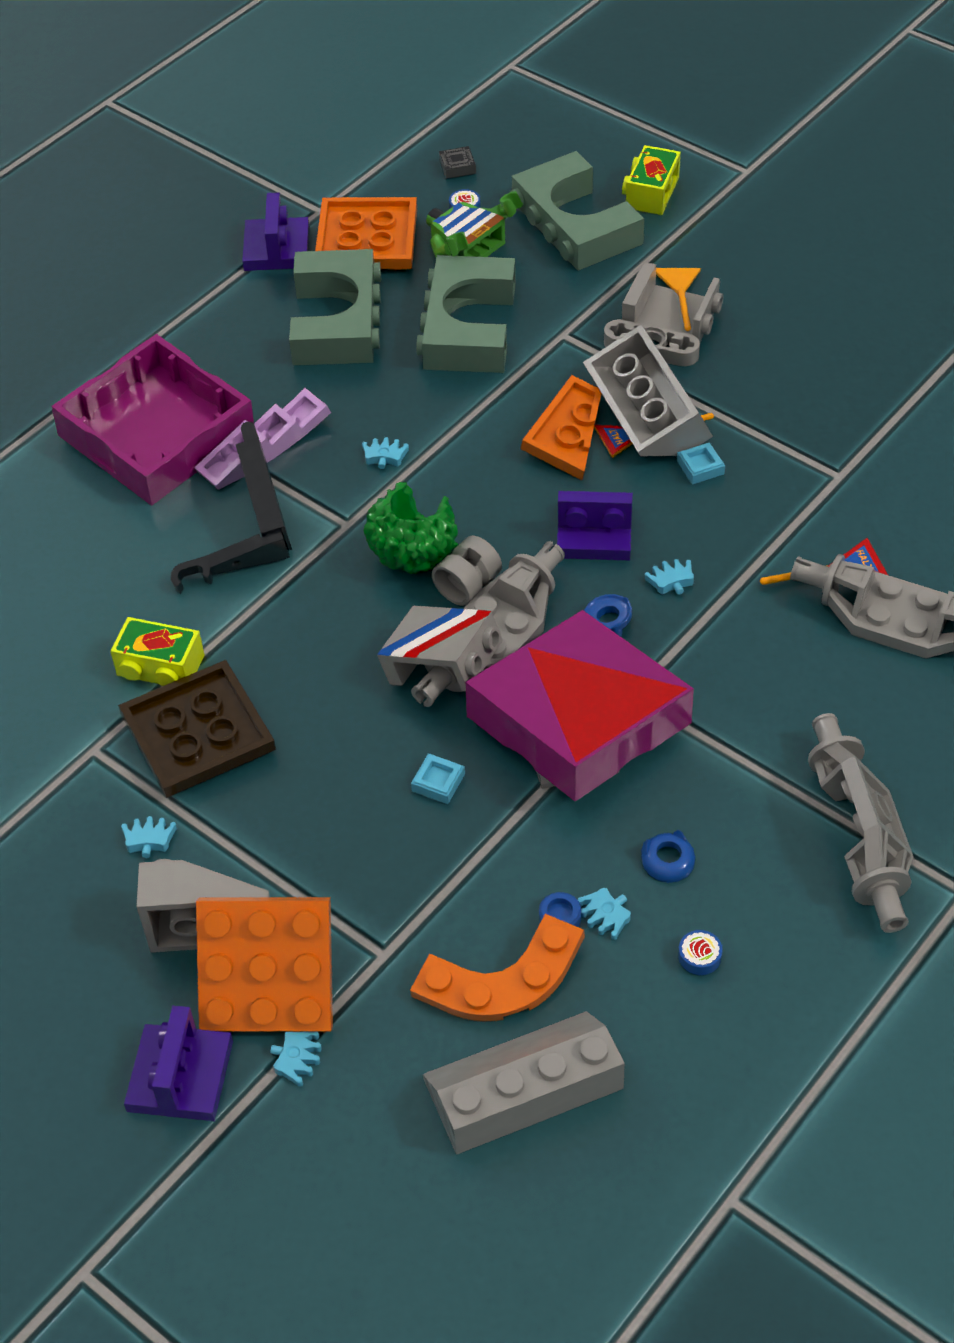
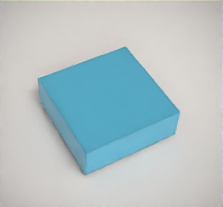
(700, 463)
(438, 778)

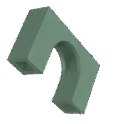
(579, 238)
(342, 336)
(459, 344)

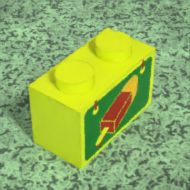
(652, 179)
(156, 652)

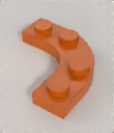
(504, 992)

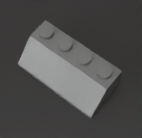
(647, 396)
(525, 1080)

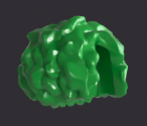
(405, 536)

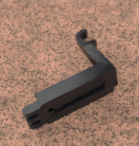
(255, 550)

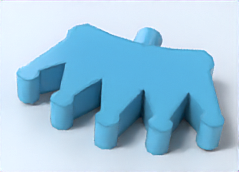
(384, 453)
(671, 578)
(148, 838)
(605, 911)
(296, 1054)

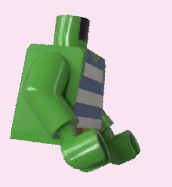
(471, 229)

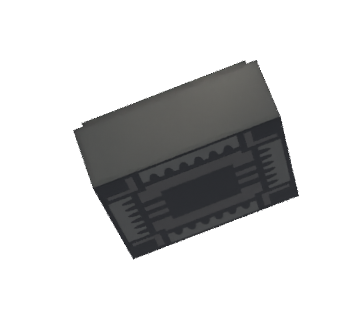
(457, 162)

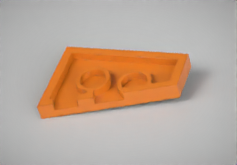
(566, 428)

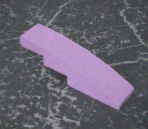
(276, 431)

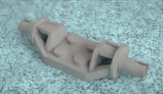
(885, 606)
(514, 611)
(884, 855)

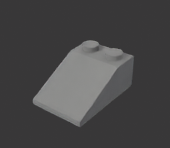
(169, 898)

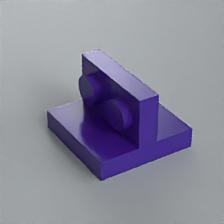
(274, 240)
(595, 525)
(179, 1069)

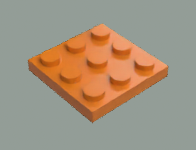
(370, 223)
(264, 963)

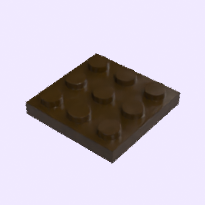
(196, 728)

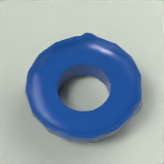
(611, 604)
(663, 870)

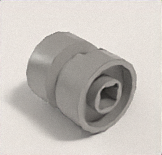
(466, 570)

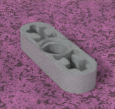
(675, 339)

